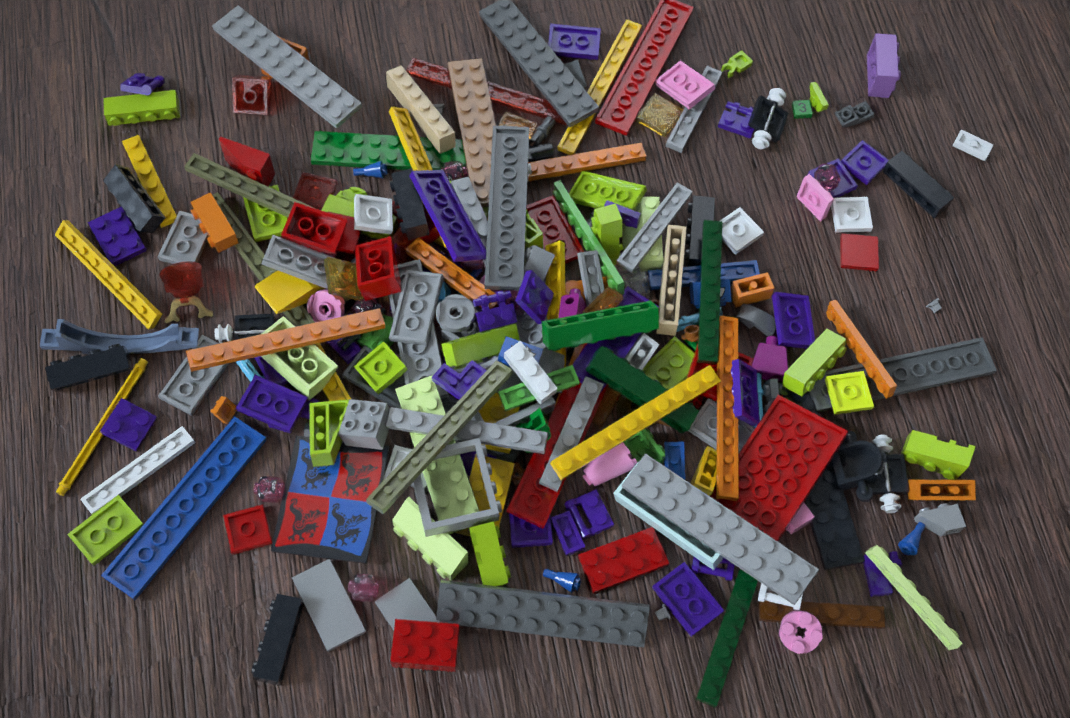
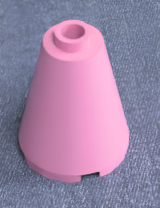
(609, 465)

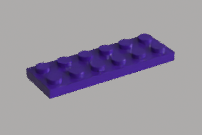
(448, 215)
(620, 345)

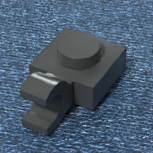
(770, 391)

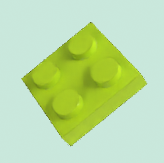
(380, 368)

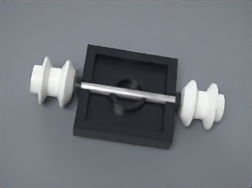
(768, 118)
(245, 327)
(893, 478)

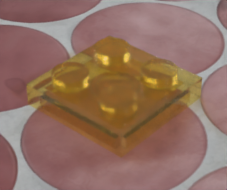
(659, 115)
(342, 278)

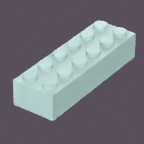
(667, 528)

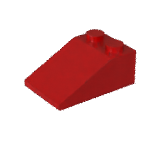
(248, 161)
(314, 228)
(377, 269)

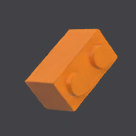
(751, 289)

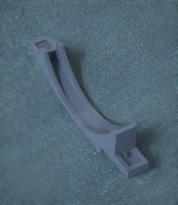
(75, 338)

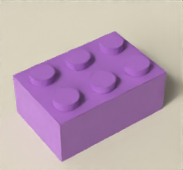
(883, 65)

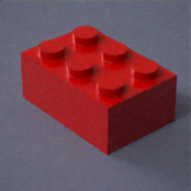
(425, 645)

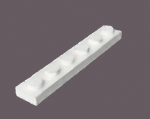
(138, 470)

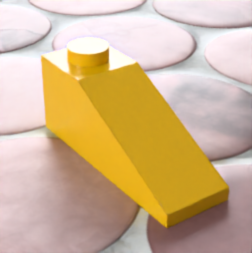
(706, 472)

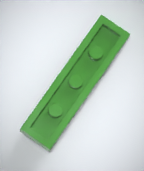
(520, 395)

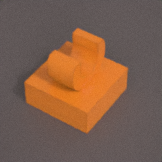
(224, 409)

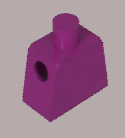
(572, 304)
(770, 360)

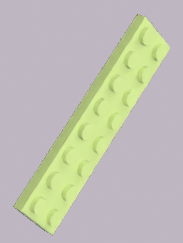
(444, 476)

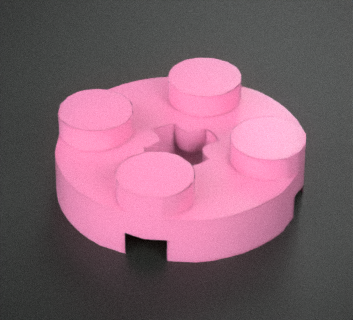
(322, 298)
(811, 637)

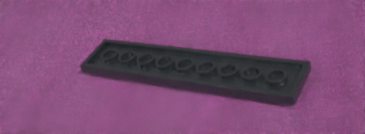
(826, 501)

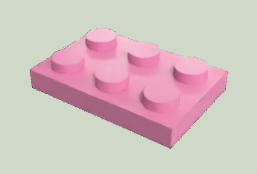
(685, 84)

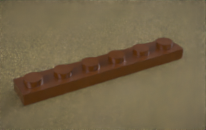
(828, 614)

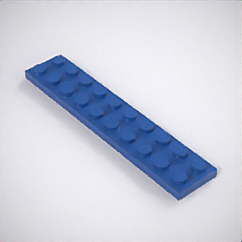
(183, 508)

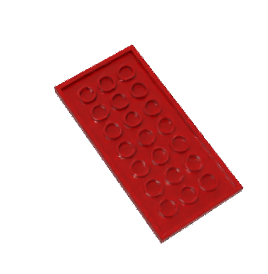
(782, 465)

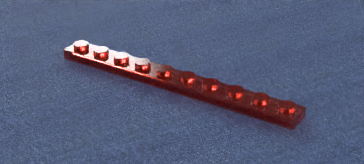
(498, 93)

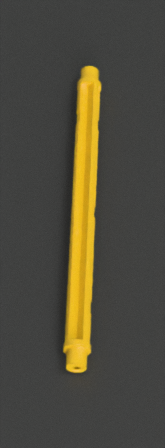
(96, 436)

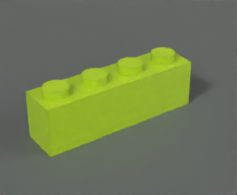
(141, 108)
(345, 207)
(477, 346)
(814, 362)

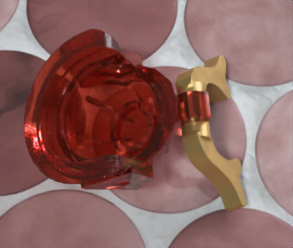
(184, 282)

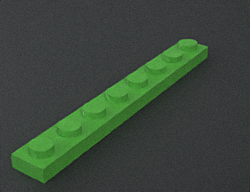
(589, 239)

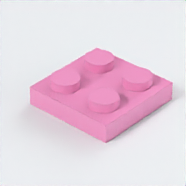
(815, 197)

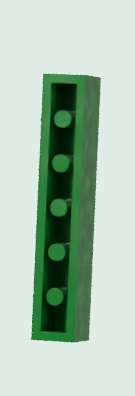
(600, 325)

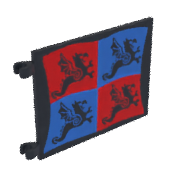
(327, 506)

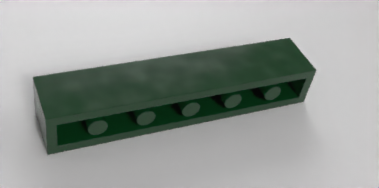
(637, 386)

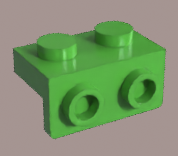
(375, 338)
(643, 444)

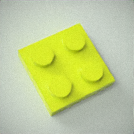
(849, 392)

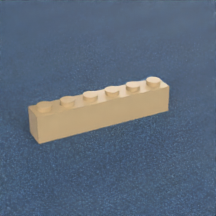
(421, 109)
(671, 280)

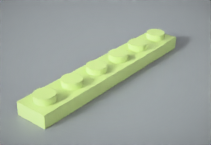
(919, 603)

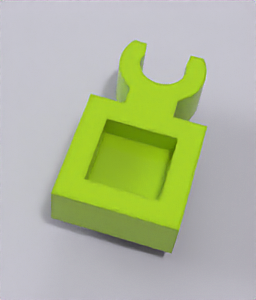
(738, 63)

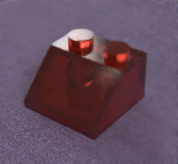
(251, 94)

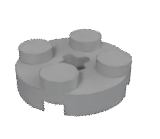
(462, 321)

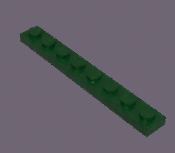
(710, 292)
(727, 639)

